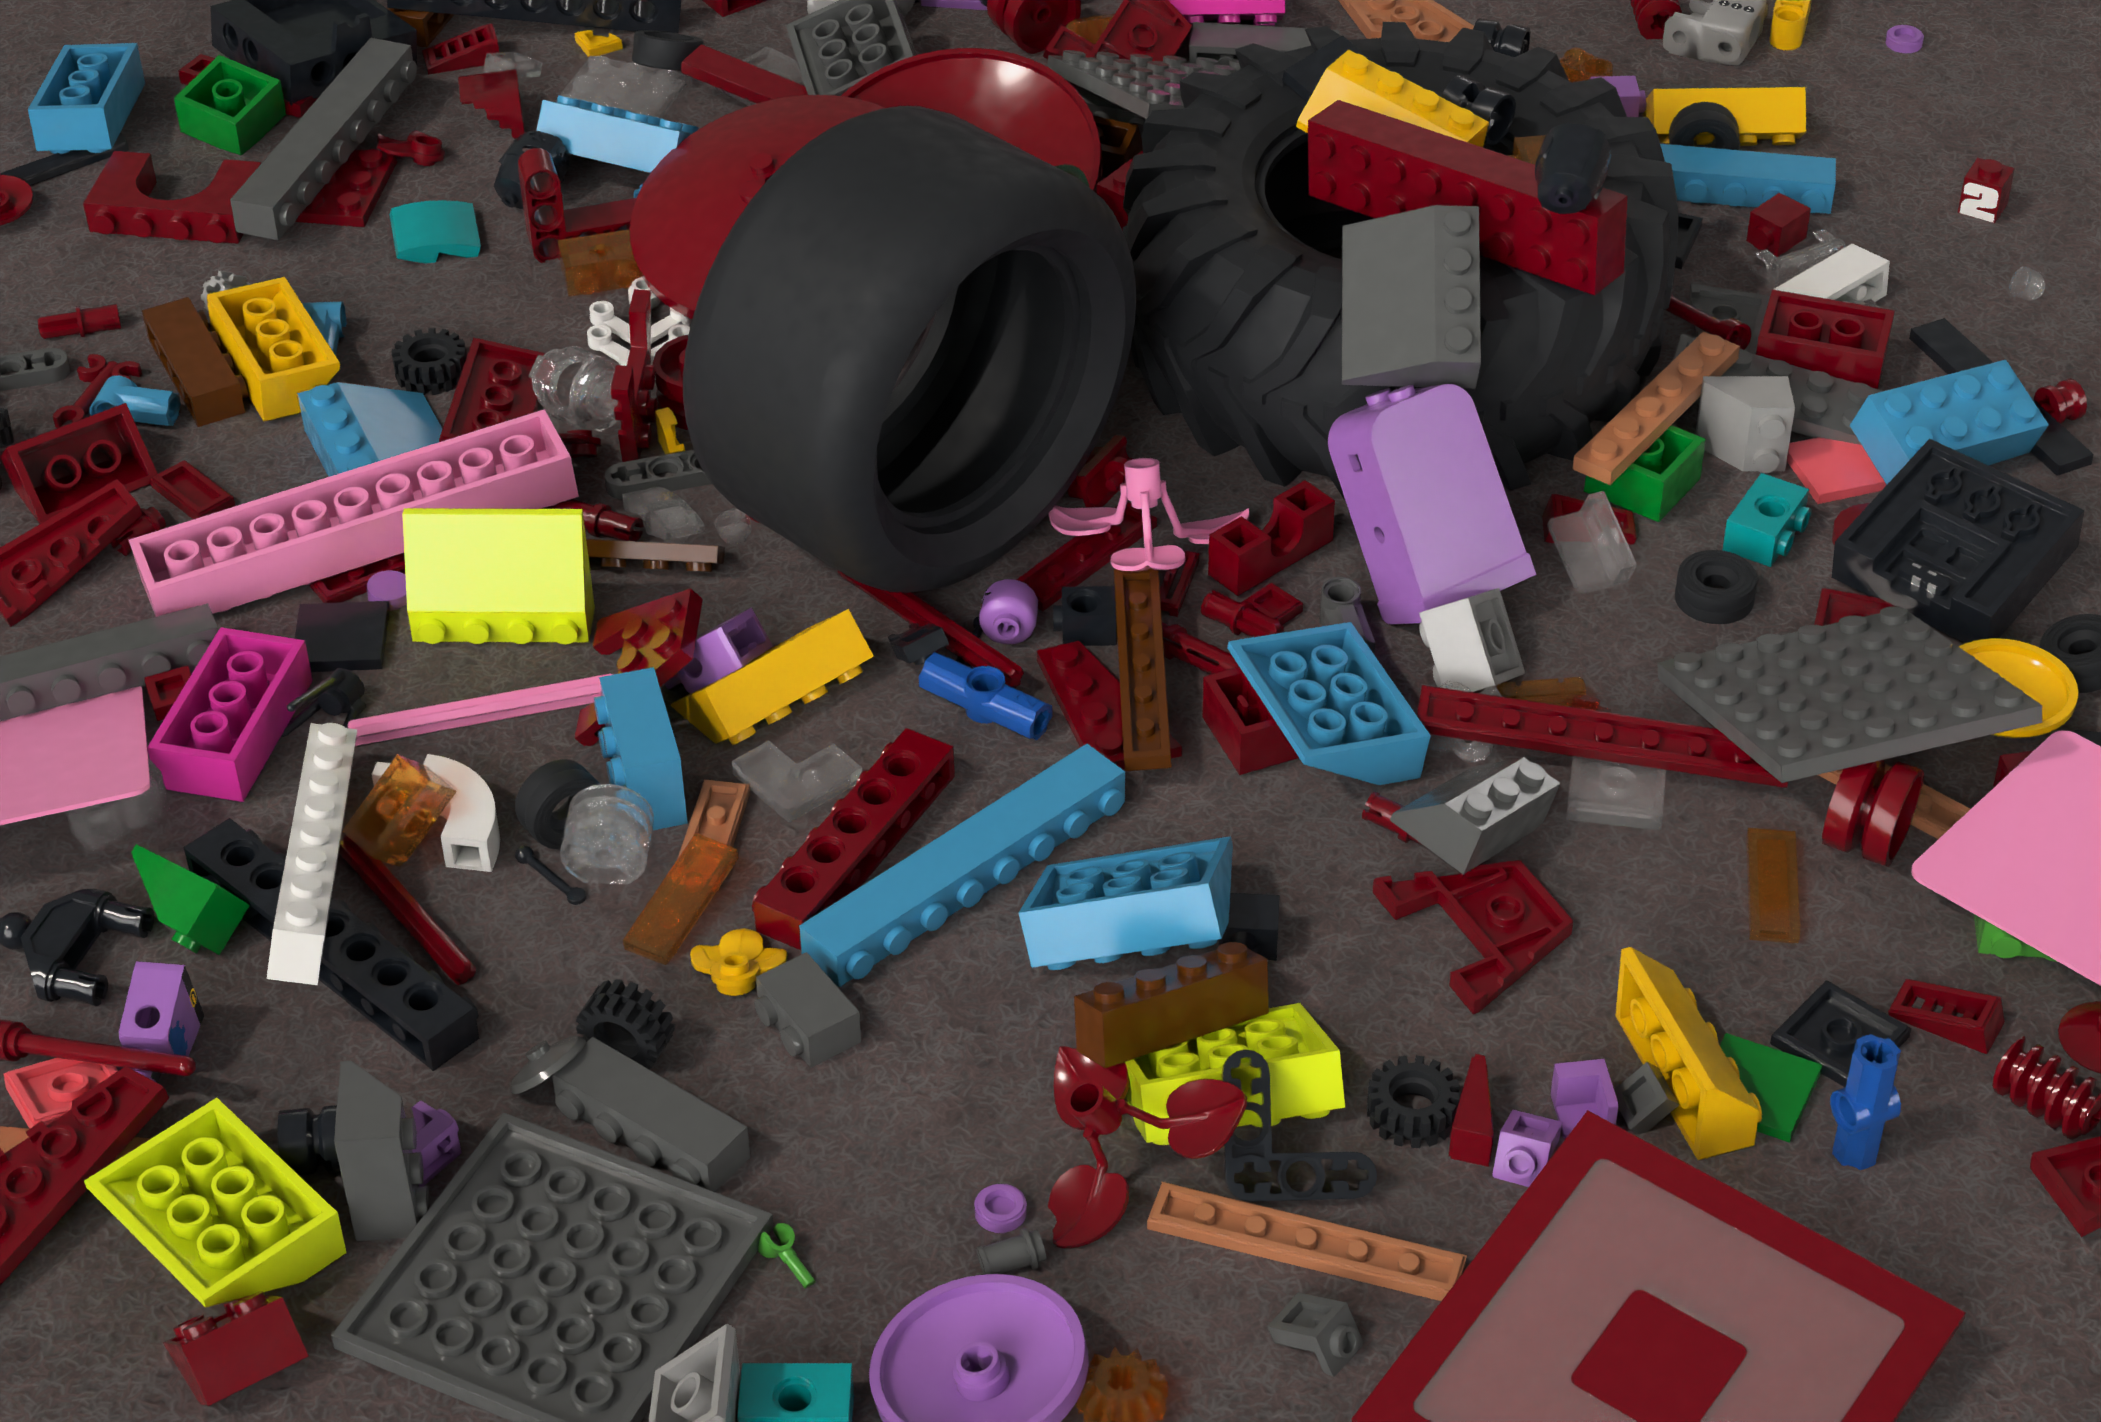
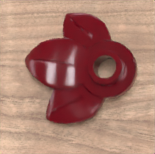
(420, 146)
(580, 443)

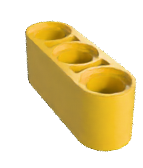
(1789, 23)

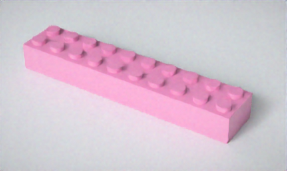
(349, 516)

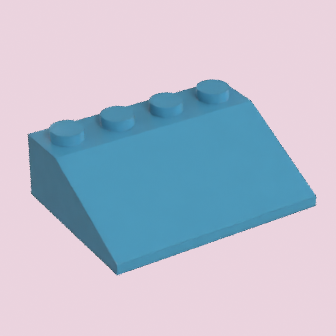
(365, 424)
(1335, 703)
(1129, 904)

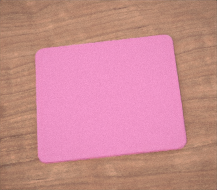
(73, 756)
(2032, 854)

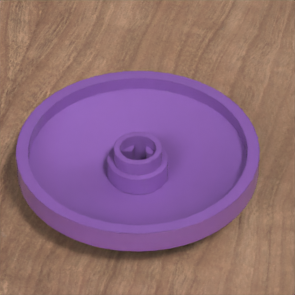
(981, 1354)

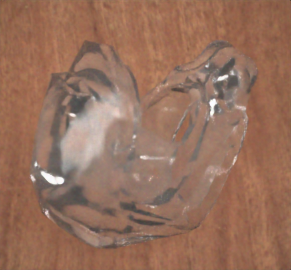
(590, 390)

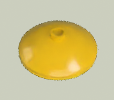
(2036, 674)

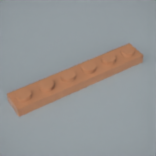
(1654, 408)

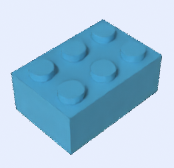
(641, 743)

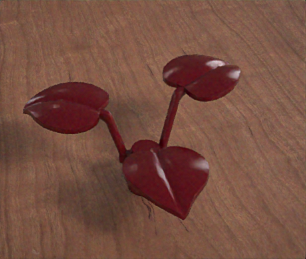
(1092, 1100)

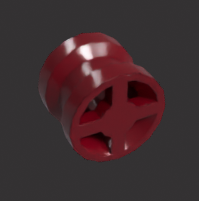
(2063, 400)

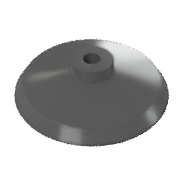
(545, 1061)

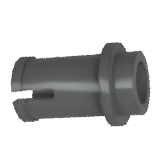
(1012, 1253)

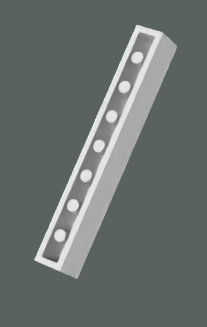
(312, 855)

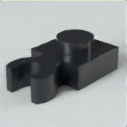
(918, 643)

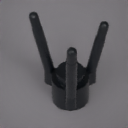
(334, 695)

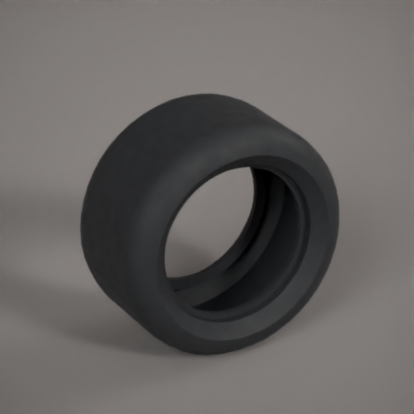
(823, 302)

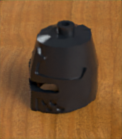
(1571, 167)
(507, 180)

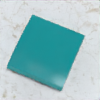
(433, 228)

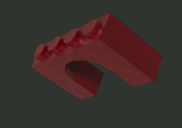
(122, 202)

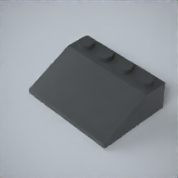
(848, 43)
(1412, 299)

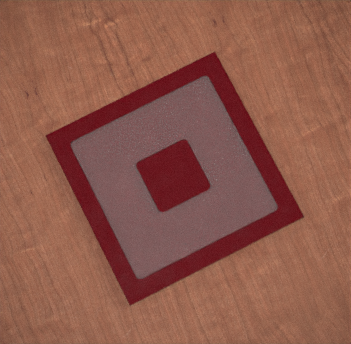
(1661, 1299)

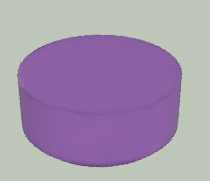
(1904, 39)
(388, 587)
(1000, 1208)

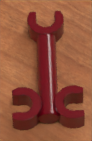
(97, 375)

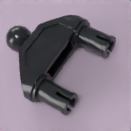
(63, 936)

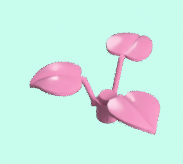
(1143, 489)

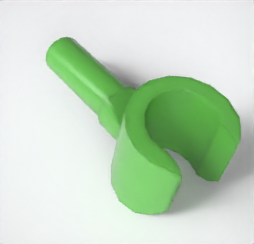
(785, 1252)

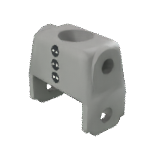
(1716, 30)

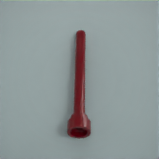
(1728, 329)
(19, 1041)

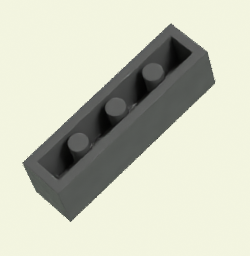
(1221, 40)
(651, 1116)

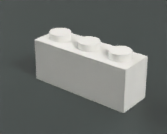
(1845, 276)

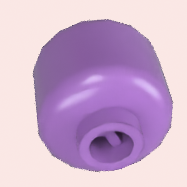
(1006, 608)

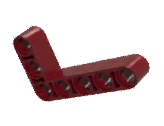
(552, 219)

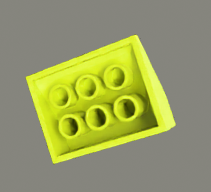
(497, 575)
(1299, 1058)
(220, 1208)

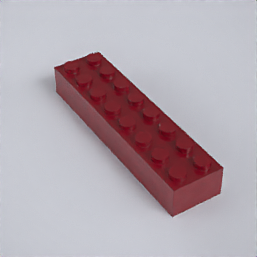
(1398, 167)

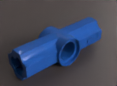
(985, 695)
(1866, 1101)

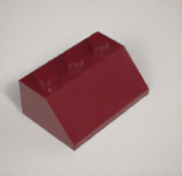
(1826, 336)
(78, 460)

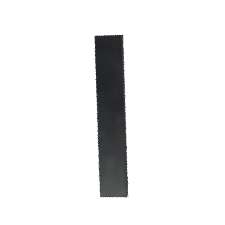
(1955, 353)

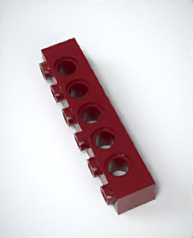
(855, 835)

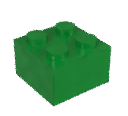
(230, 105)
(1657, 476)

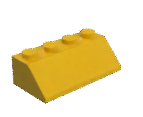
(1375, 88)
(1759, 112)
(271, 344)
(776, 679)
(1672, 1035)

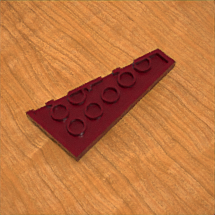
(49, 1168)

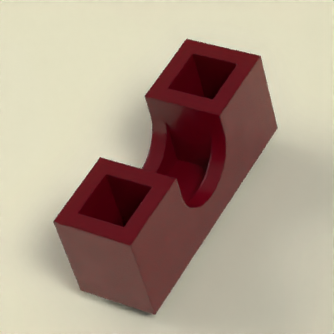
(1298, 526)

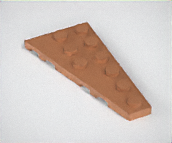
(1423, 17)

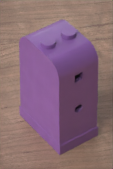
(1426, 500)

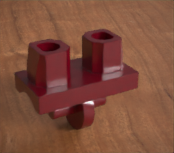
(1102, 473)

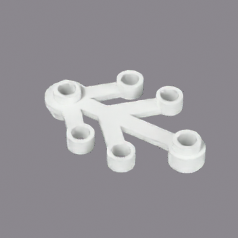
(607, 323)

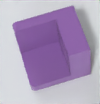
(1581, 1088)

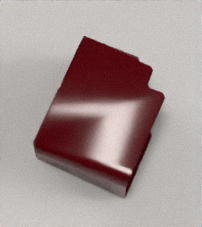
(496, 94)

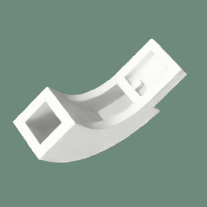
(472, 827)

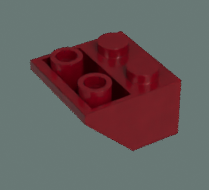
(1243, 723)
(235, 1347)

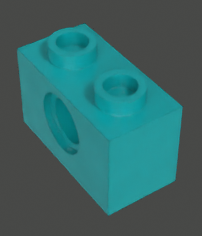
(1767, 520)
(796, 1392)

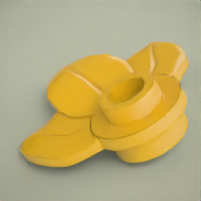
(736, 961)

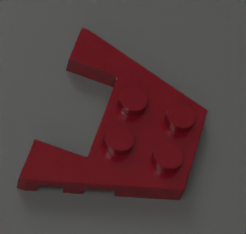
(1136, 28)
(635, 381)
(651, 635)
(1498, 910)

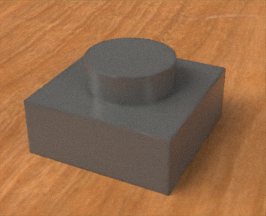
(1645, 1098)

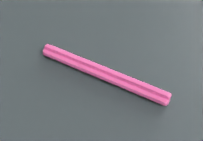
(476, 710)

